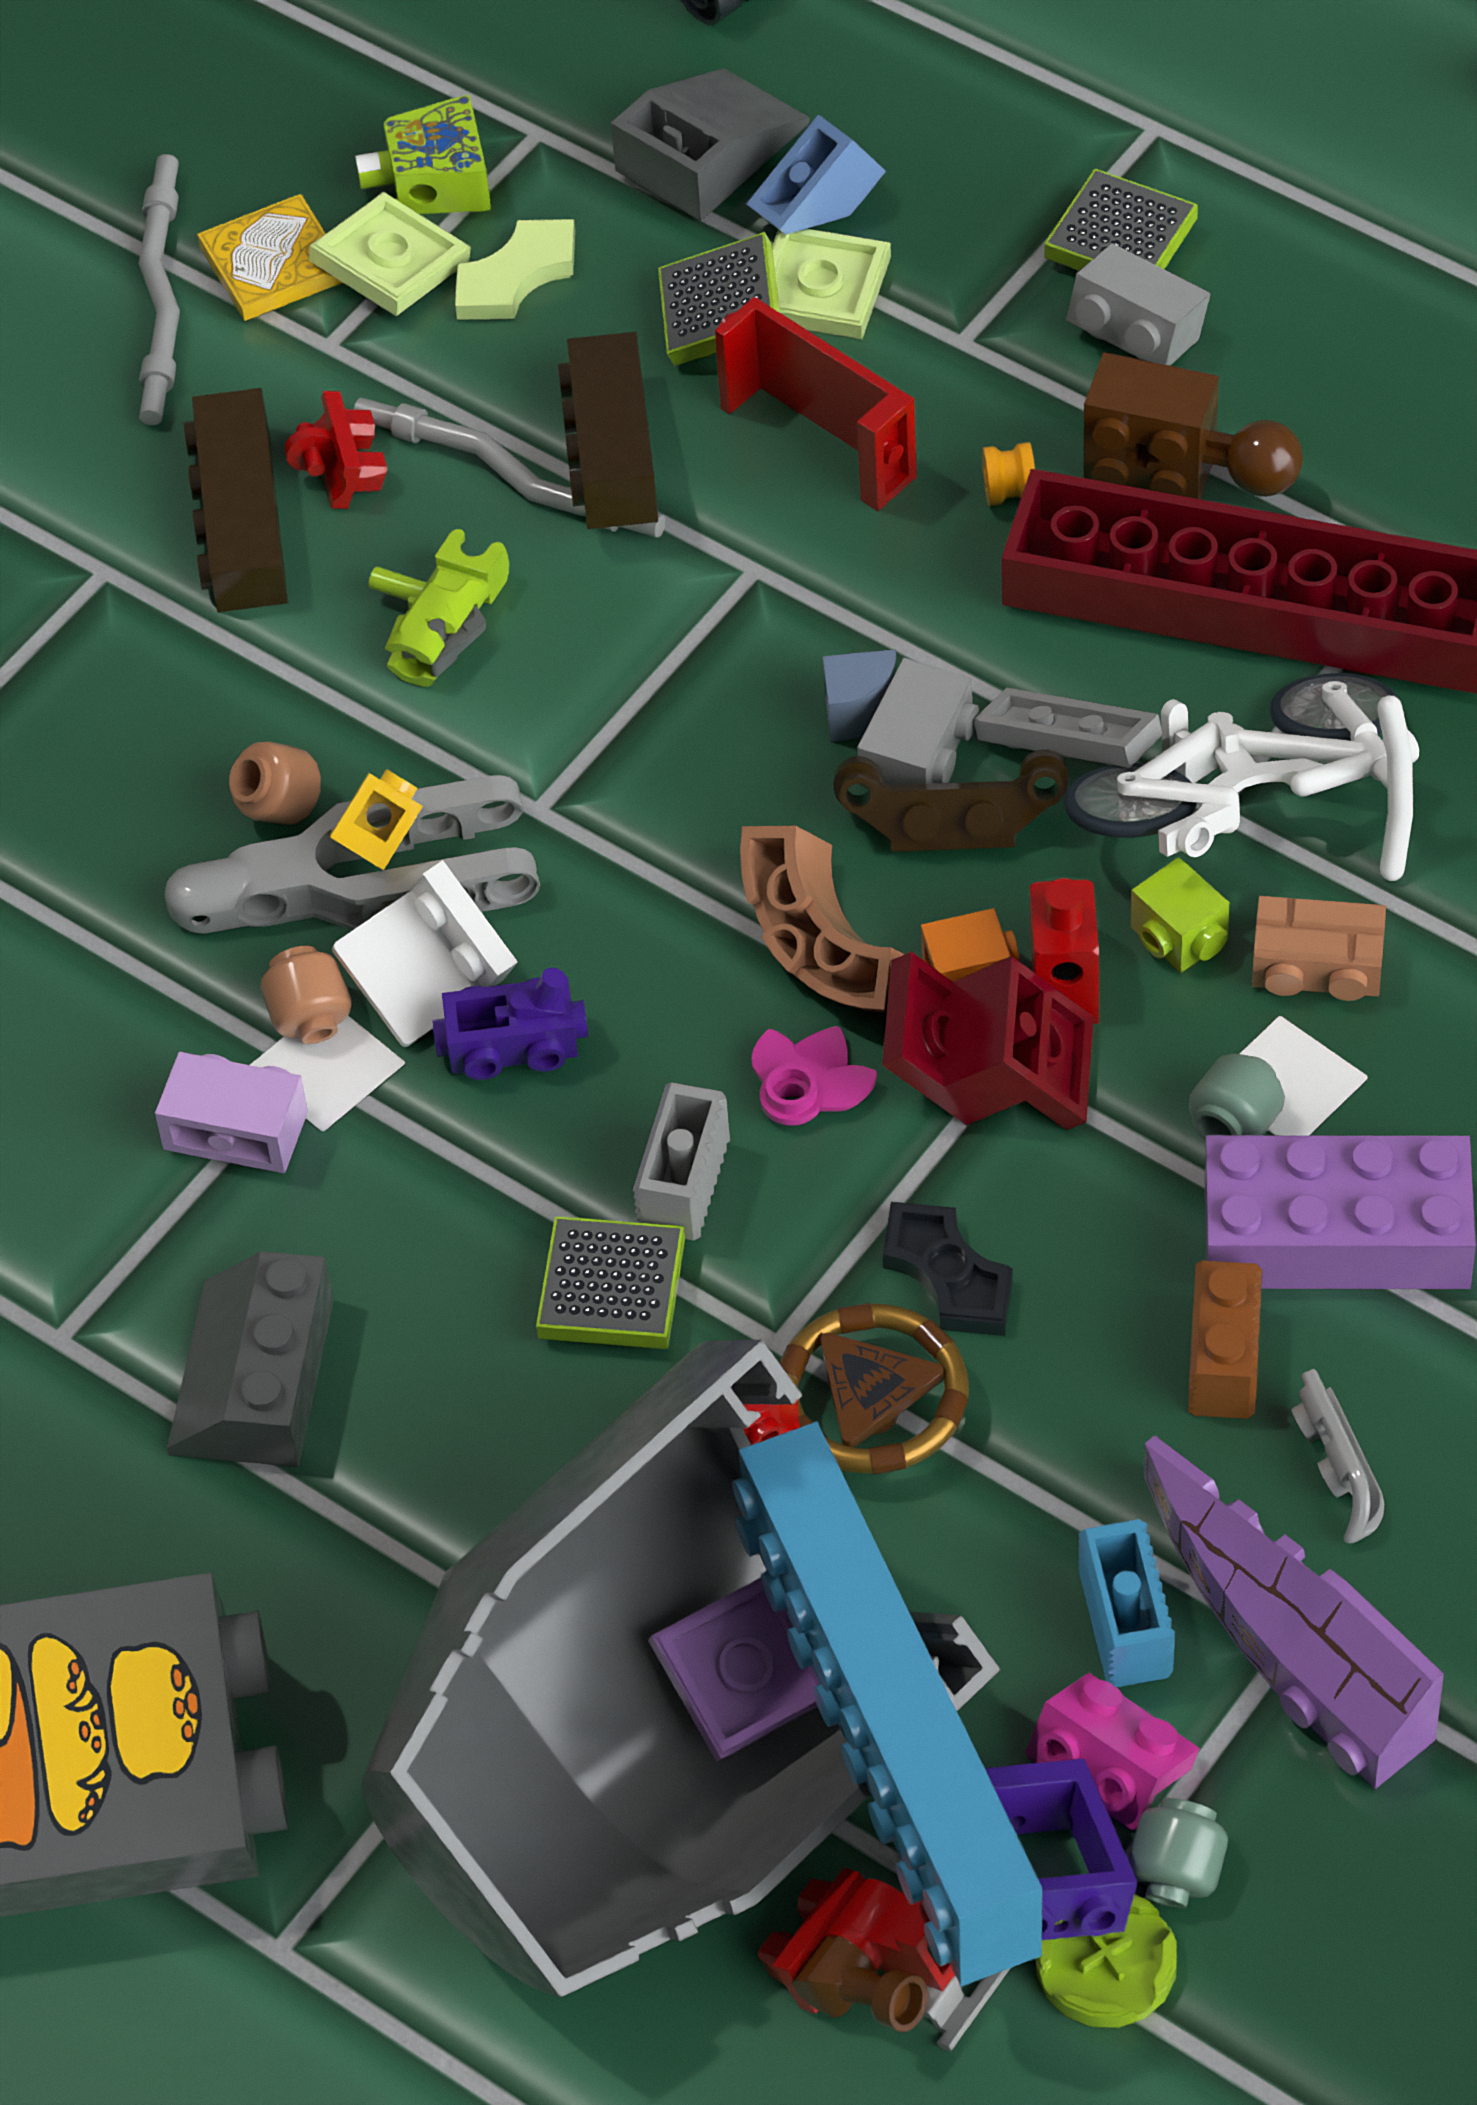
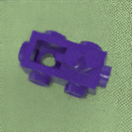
(510, 1026)

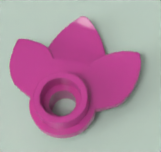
(810, 1070)

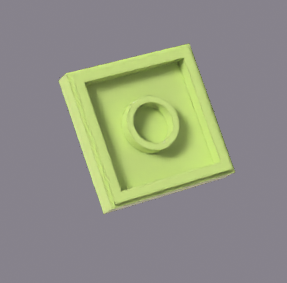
(389, 253)
(829, 279)

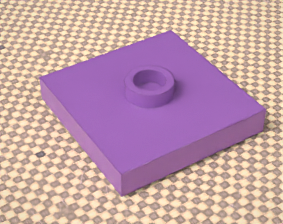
(736, 1670)

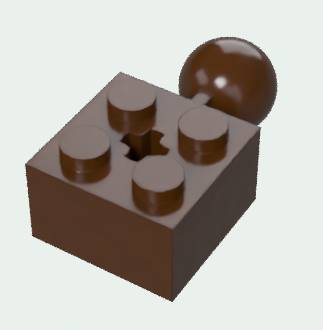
(1160, 434)

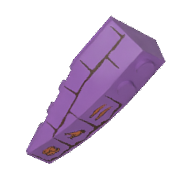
(1304, 1632)

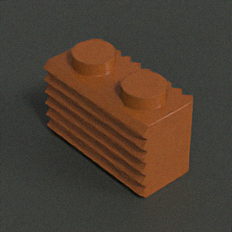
(1225, 1339)

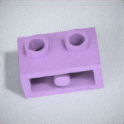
(231, 1111)

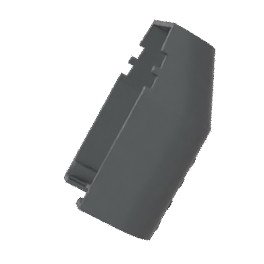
(539, 1746)

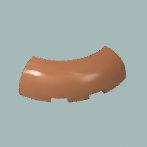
(803, 926)

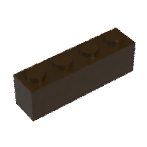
(609, 431)
(238, 500)

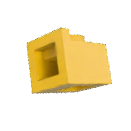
(376, 843)

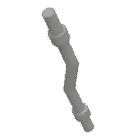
(158, 367)
(414, 424)

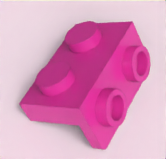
(1122, 1744)

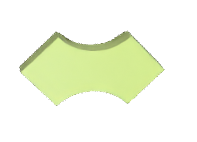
(498, 283)

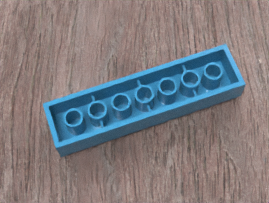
(889, 1706)

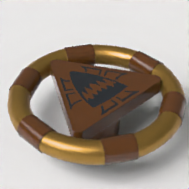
(878, 1384)

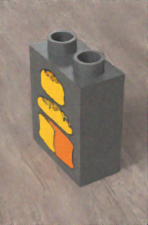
(130, 1745)

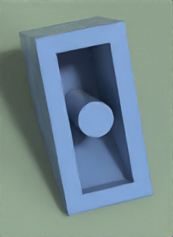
(816, 180)

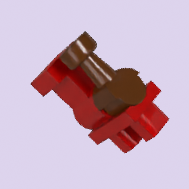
(844, 1939)

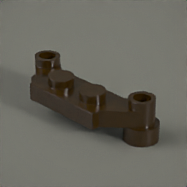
(952, 813)

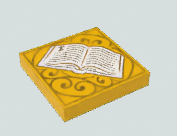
(266, 257)

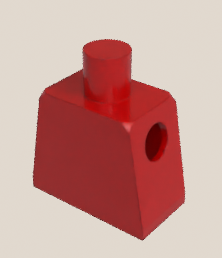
(1066, 931)

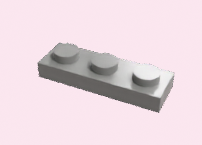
(1068, 727)

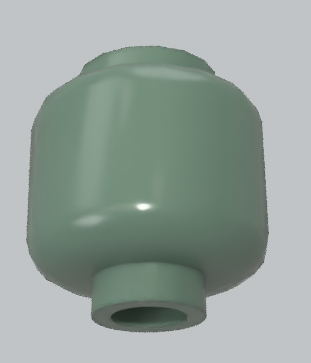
(1236, 1097)
(1178, 1852)

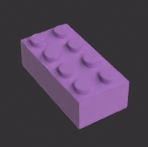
(1343, 1210)

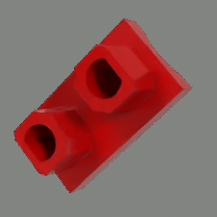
(331, 450)

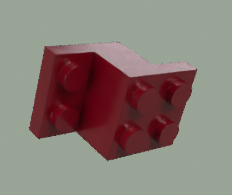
(988, 1041)

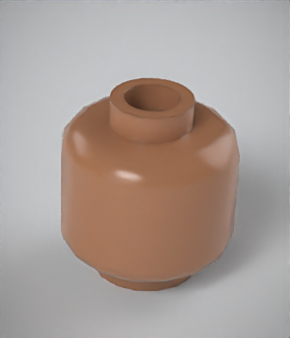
(275, 783)
(305, 994)

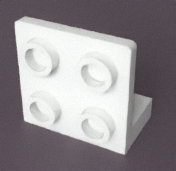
(422, 948)

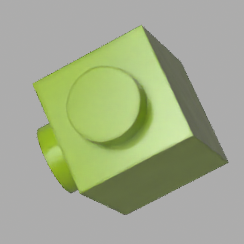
(1179, 915)

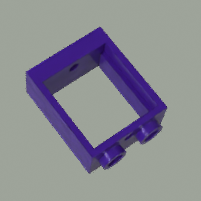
(1061, 1798)

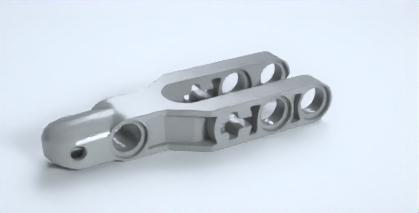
(289, 878)

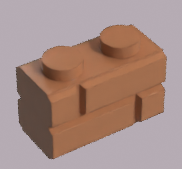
(1318, 947)

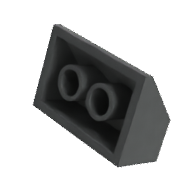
(254, 1361)

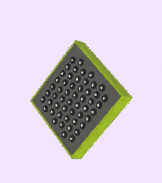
(1121, 214)
(708, 288)
(611, 1282)

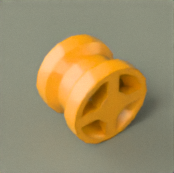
(1006, 472)

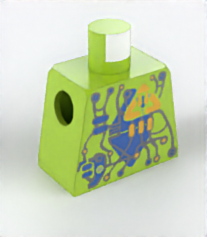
(431, 160)

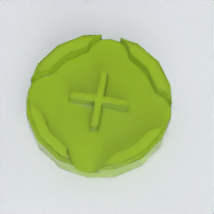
(1112, 1975)

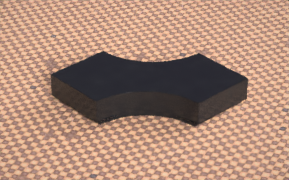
(967, 1288)

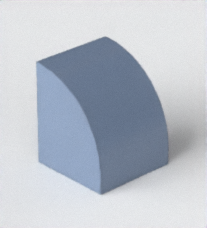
(855, 689)

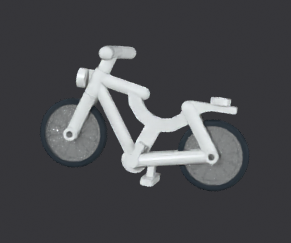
(1323, 720)

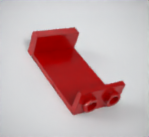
(824, 385)

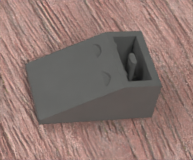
(701, 138)

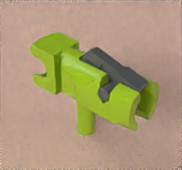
(443, 610)

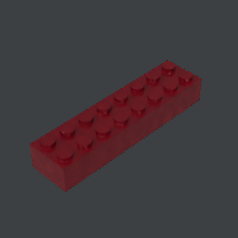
(1244, 579)

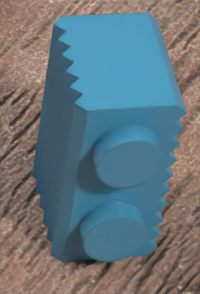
(1126, 1603)

